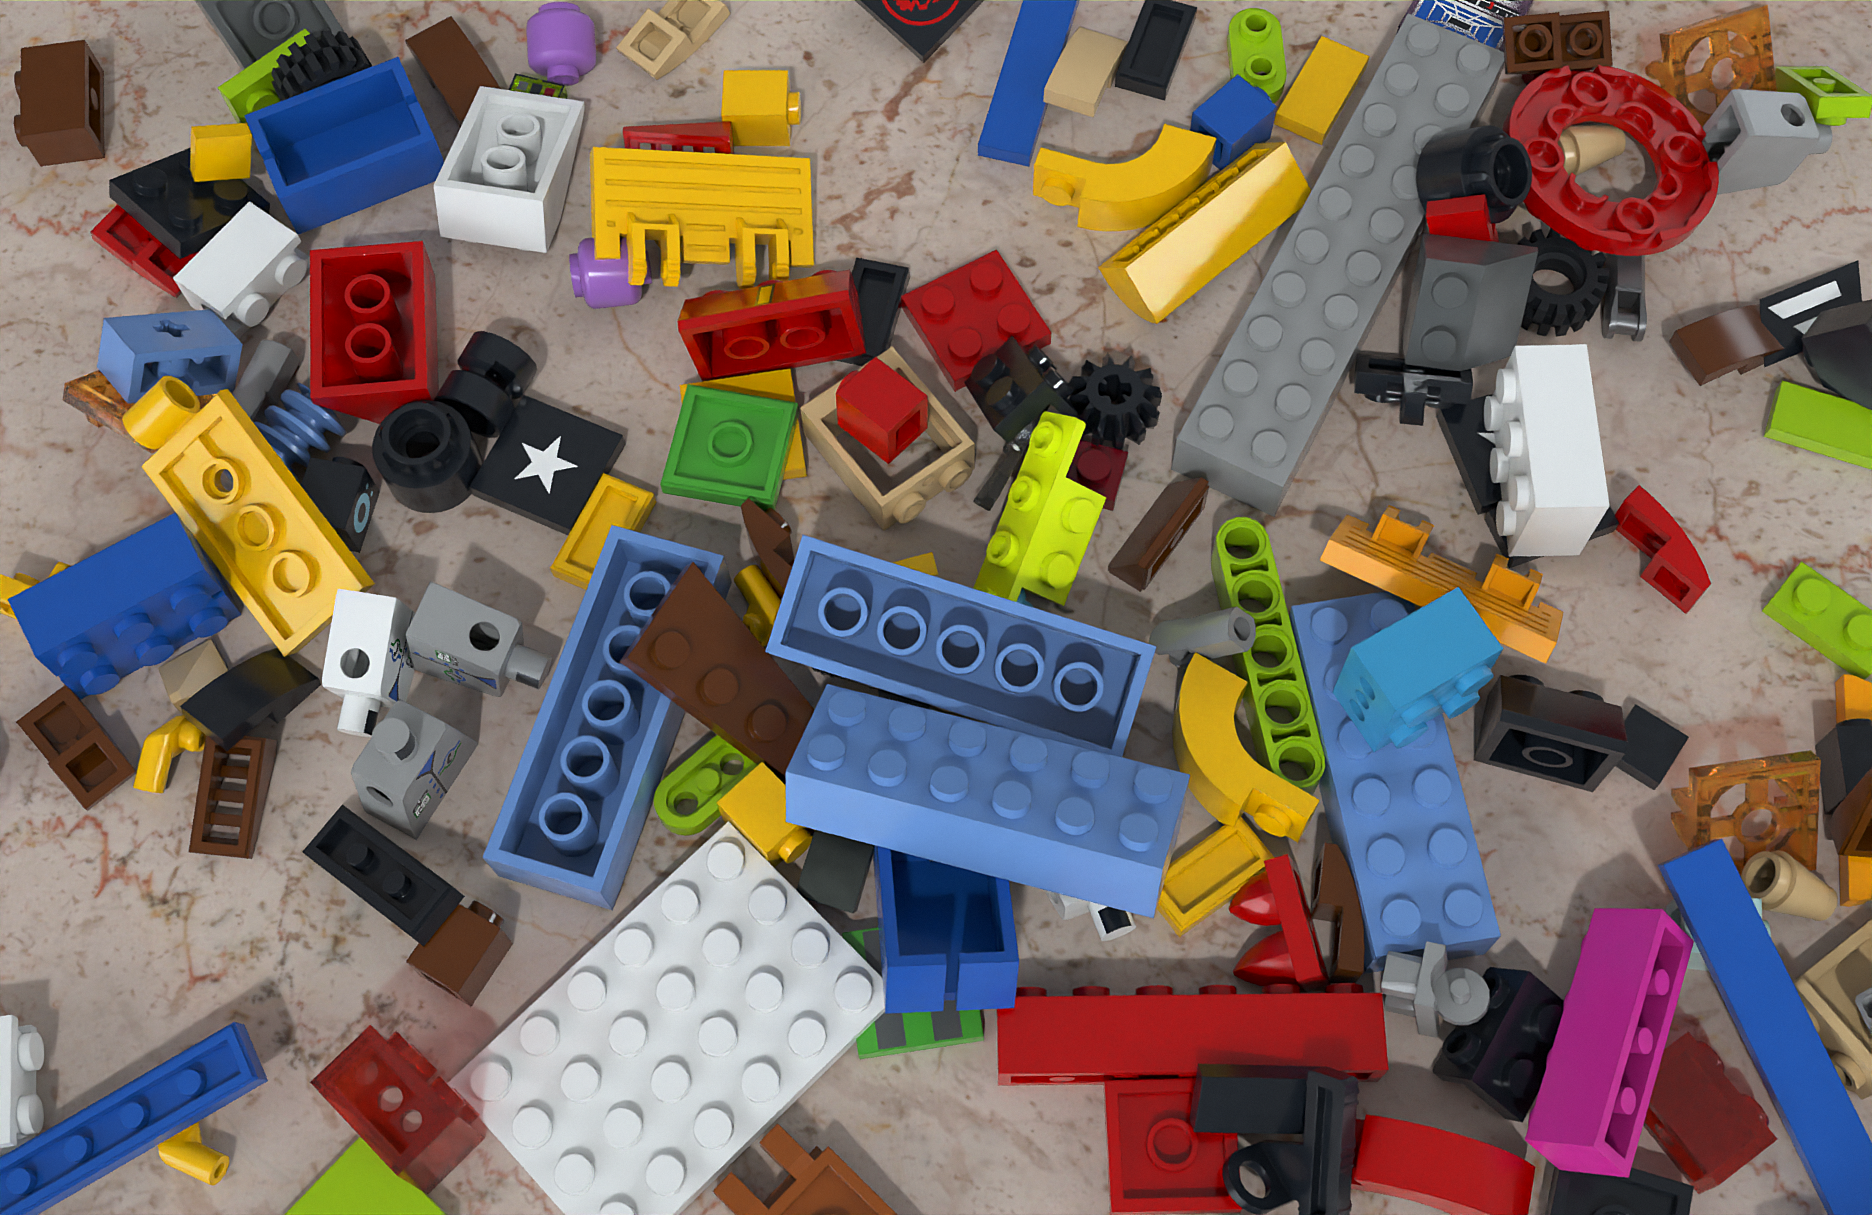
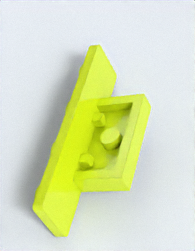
(1044, 519)

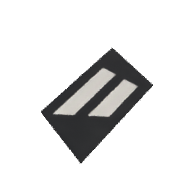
(1793, 310)

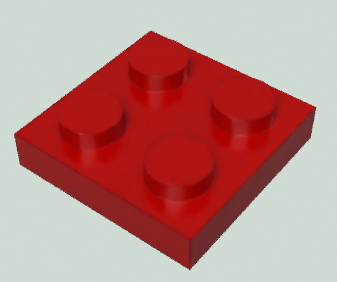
(973, 315)
(1156, 1156)

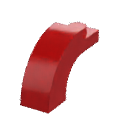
(1439, 1168)

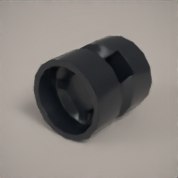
(488, 379)

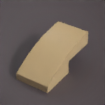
(670, 37)
(1084, 71)

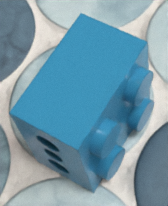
(1417, 671)

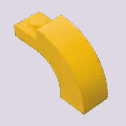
(1128, 192)
(1219, 767)

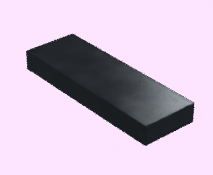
(383, 875)

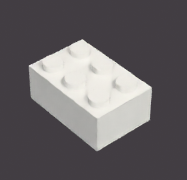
(1546, 451)

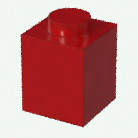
(881, 409)

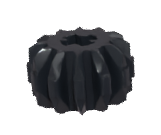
(1133, 396)

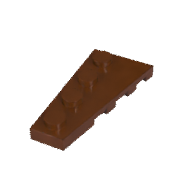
(720, 673)

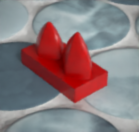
(1289, 954)

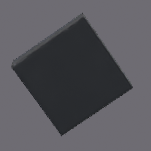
(1650, 747)

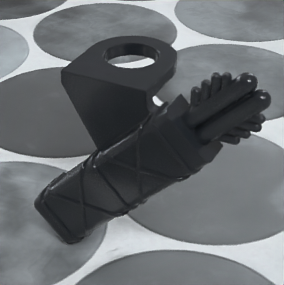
(1310, 1171)

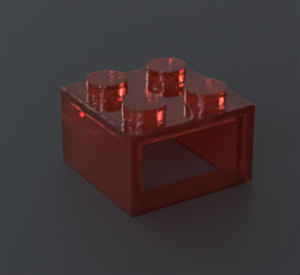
(355, 1088)

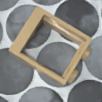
(911, 496)

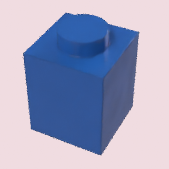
(1237, 118)

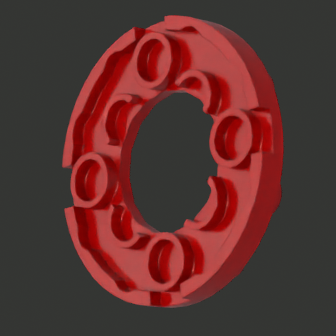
(1650, 114)

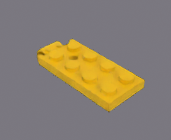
(260, 533)

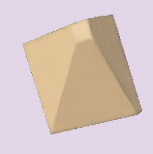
(191, 672)

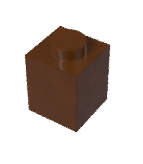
(463, 952)

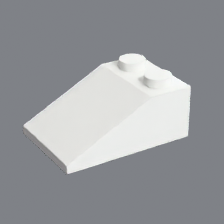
(509, 169)

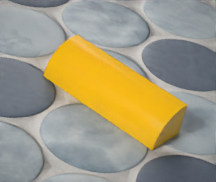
(1207, 231)

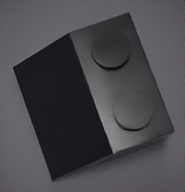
(1551, 732)

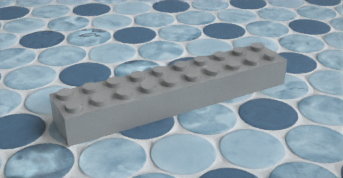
(1333, 270)

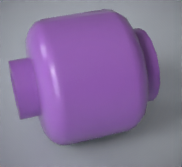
(561, 43)
(604, 281)

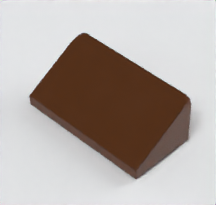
(1159, 532)

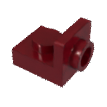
(1099, 470)

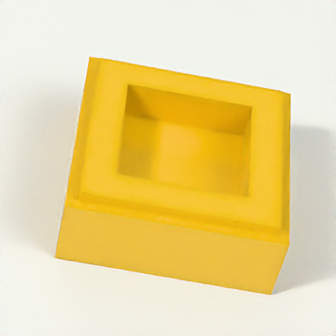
(220, 152)

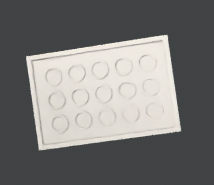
(674, 1038)

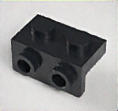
(1017, 386)
(1508, 1047)

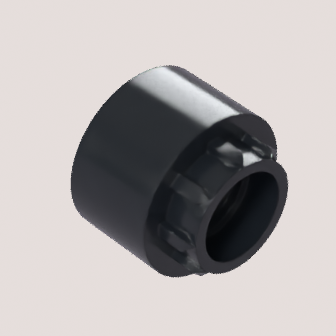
(1475, 164)
(430, 481)

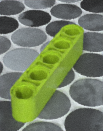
(1268, 687)

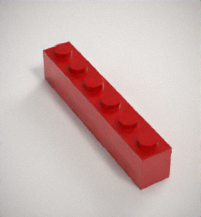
(1168, 1035)

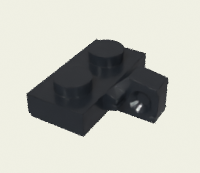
(1413, 386)

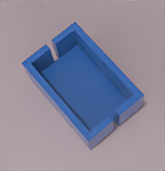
(346, 145)
(125, 607)
(943, 935)

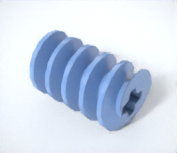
(298, 427)

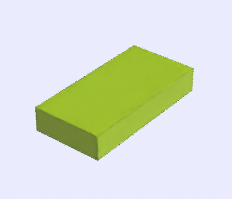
(1821, 424)

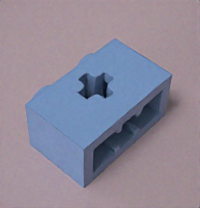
(177, 344)

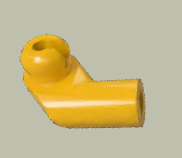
(762, 602)
(161, 748)
(193, 1158)

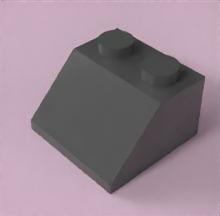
(1466, 302)

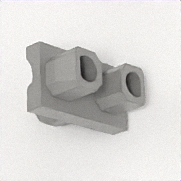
(1427, 988)

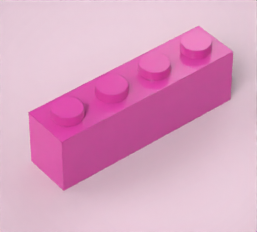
(1610, 1041)

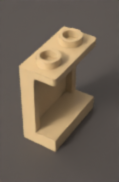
(1829, 997)

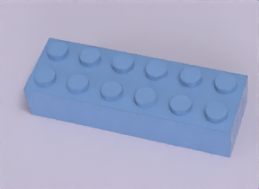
(959, 648)
(597, 734)
(987, 799)
(1394, 808)

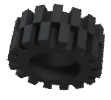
(317, 63)
(1583, 272)

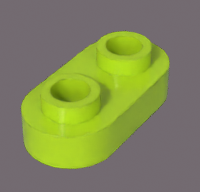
(1257, 51)
(699, 779)

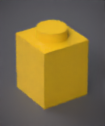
(760, 107)
(759, 813)

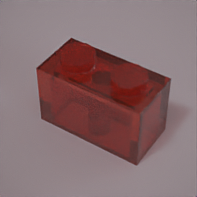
(1702, 1116)

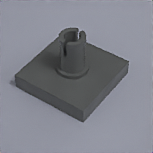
(259, 26)

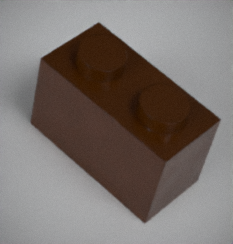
(60, 103)

